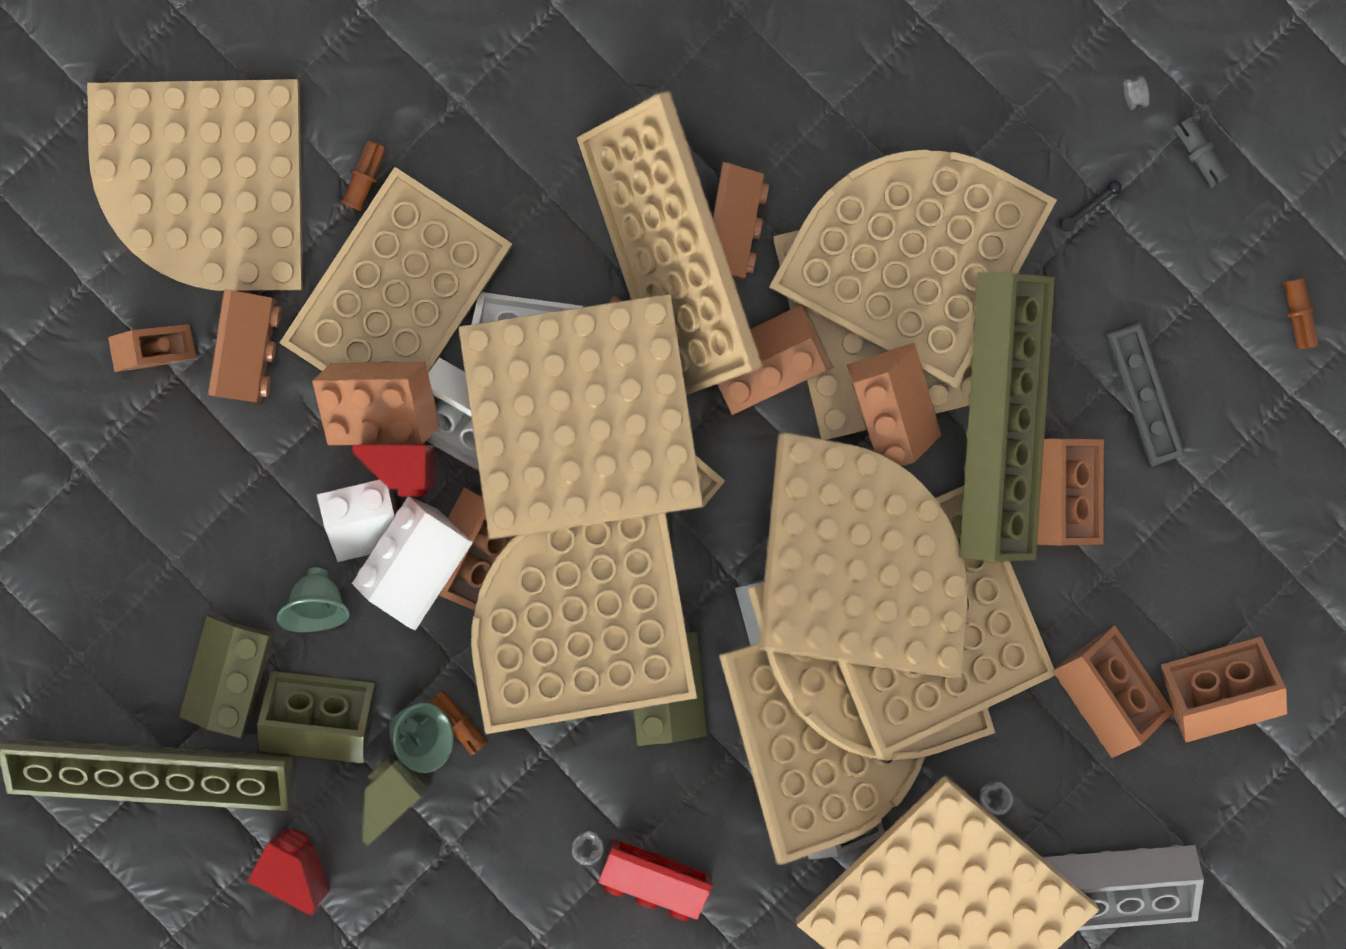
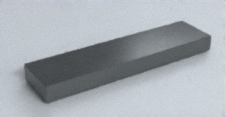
(1145, 394)

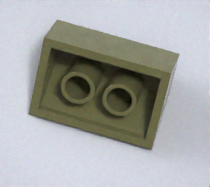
(226, 677)
(316, 717)
(678, 719)
(389, 795)

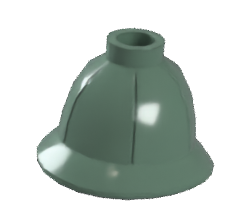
(313, 604)
(421, 737)

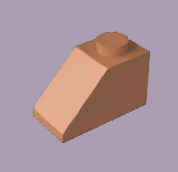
(151, 347)

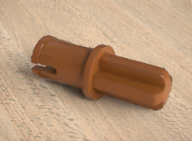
(364, 175)
(1301, 313)
(461, 725)

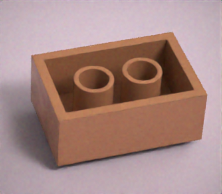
(376, 403)

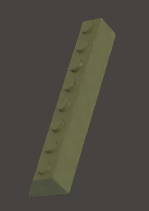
(1006, 417)
(147, 774)

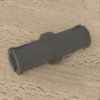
(1201, 152)

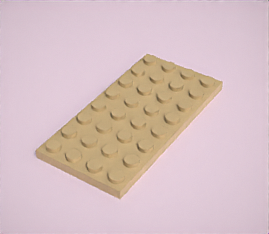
(669, 237)

